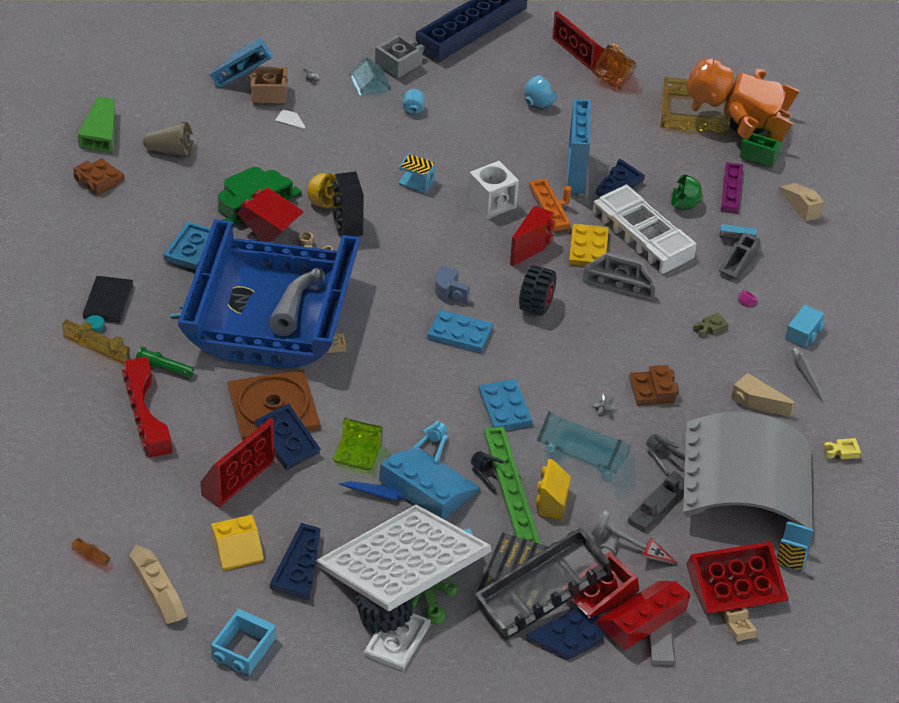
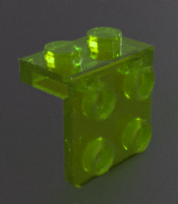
(359, 444)

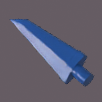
(377, 490)

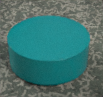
(97, 323)

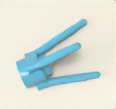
(436, 433)

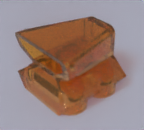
(614, 66)

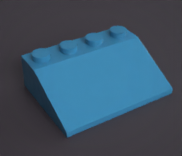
(426, 482)

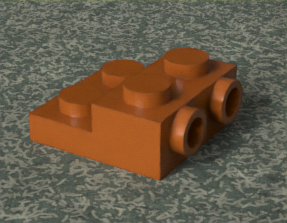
(97, 176)
(654, 386)

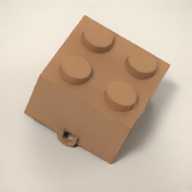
(269, 85)

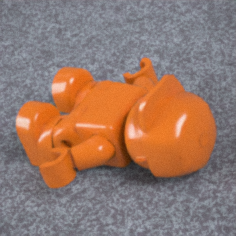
(748, 99)

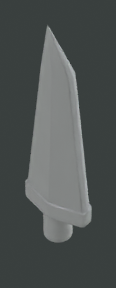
(804, 367)

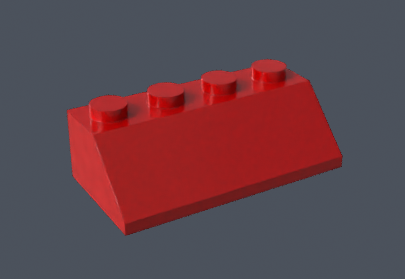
(576, 41)
(645, 613)

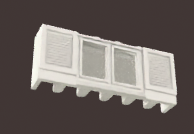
(646, 226)

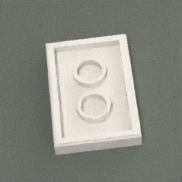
(399, 645)

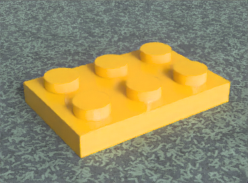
(587, 244)

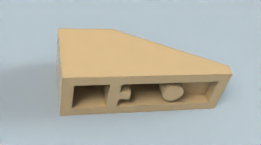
(804, 200)
(760, 396)

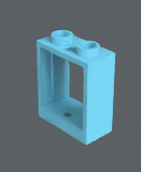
(251, 625)

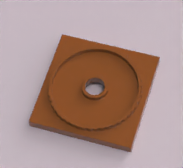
(251, 396)

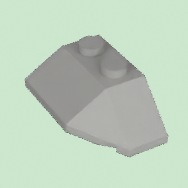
(620, 275)

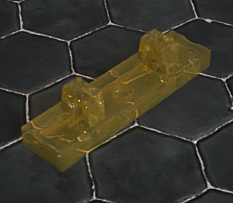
(101, 344)

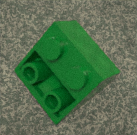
(761, 149)

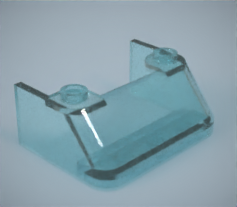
(583, 443)

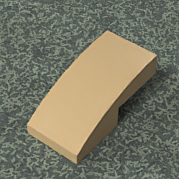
(739, 624)

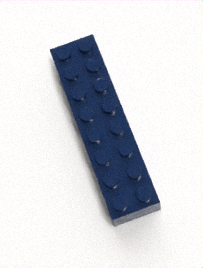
(465, 25)

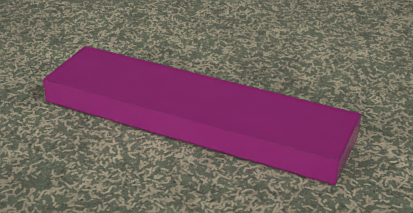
(731, 187)

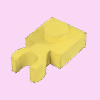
(844, 448)

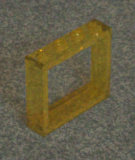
(686, 121)

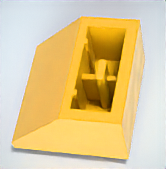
(553, 491)

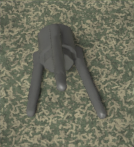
(658, 445)

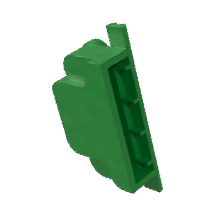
(245, 184)

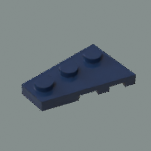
(619, 176)

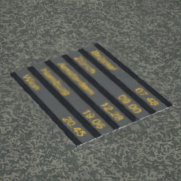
(508, 554)

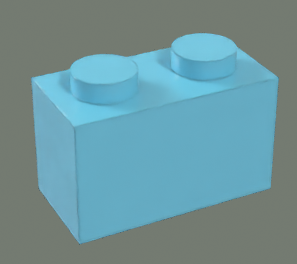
(805, 326)

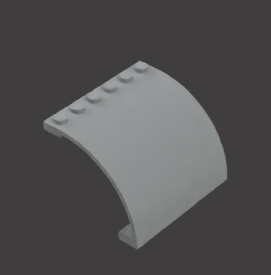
(747, 463)

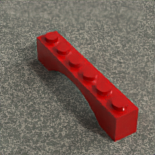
(155, 433)

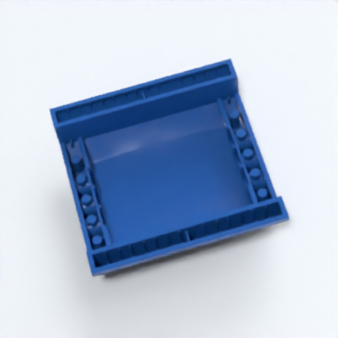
(268, 272)

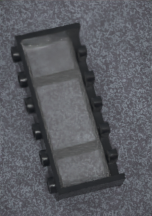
(543, 583)

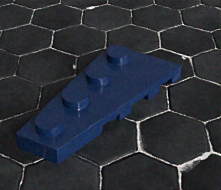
(298, 564)

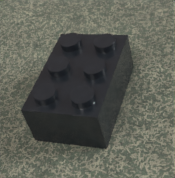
(348, 204)

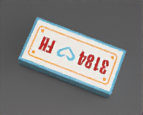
(736, 231)

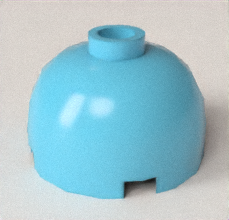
(539, 93)

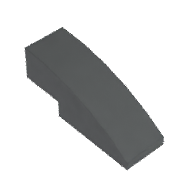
(740, 255)

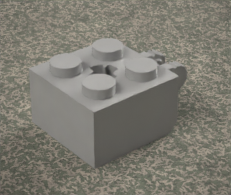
(399, 56)

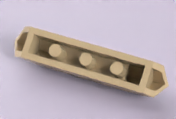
(157, 584)

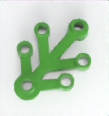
(438, 617)

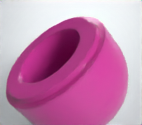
(747, 298)

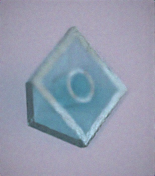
(369, 78)

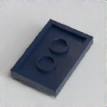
(291, 438)

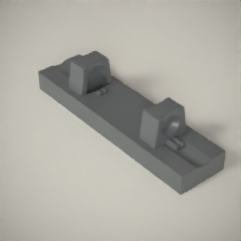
(657, 502)

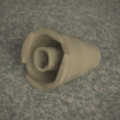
(171, 140)

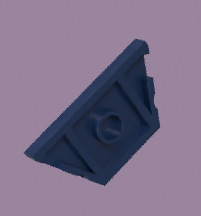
(568, 634)

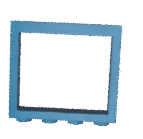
(579, 145)

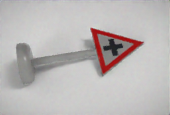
(651, 551)

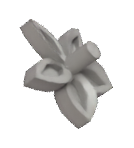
(312, 73)
(604, 403)

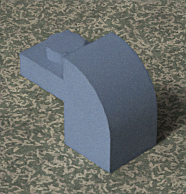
(448, 286)

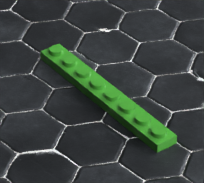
(510, 484)

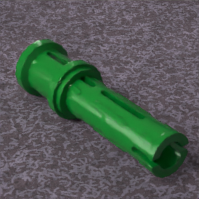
(157, 360)

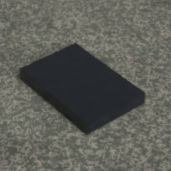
(108, 298)

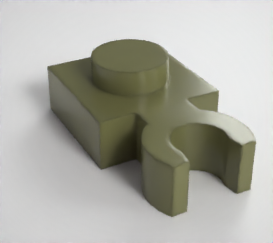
(713, 324)

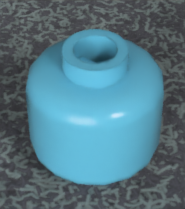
(413, 101)

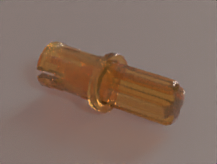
(90, 552)

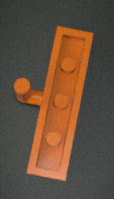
(547, 200)

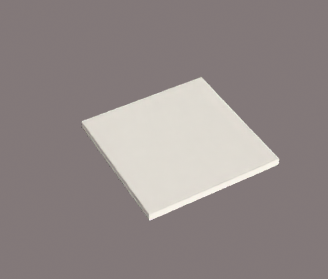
(403, 557)

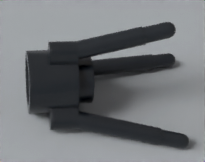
(483, 462)

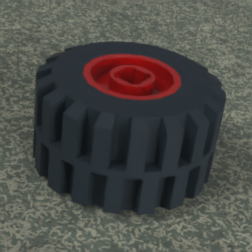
(537, 290)
(378, 618)

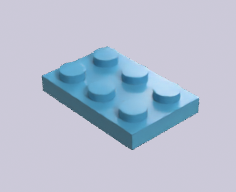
(188, 245)
(460, 331)
(505, 404)

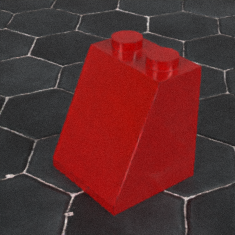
(268, 214)

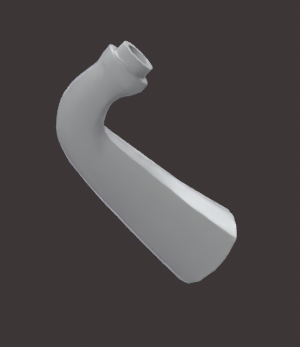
(285, 315)

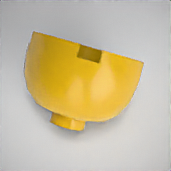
(320, 190)

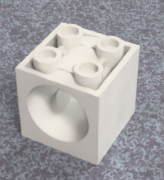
(493, 189)

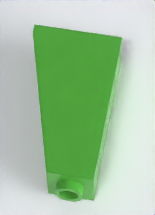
(99, 126)

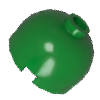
(687, 194)

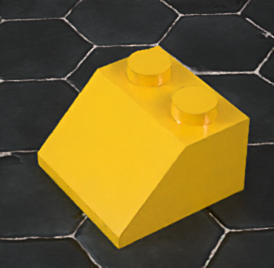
(237, 542)

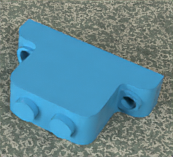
(241, 62)

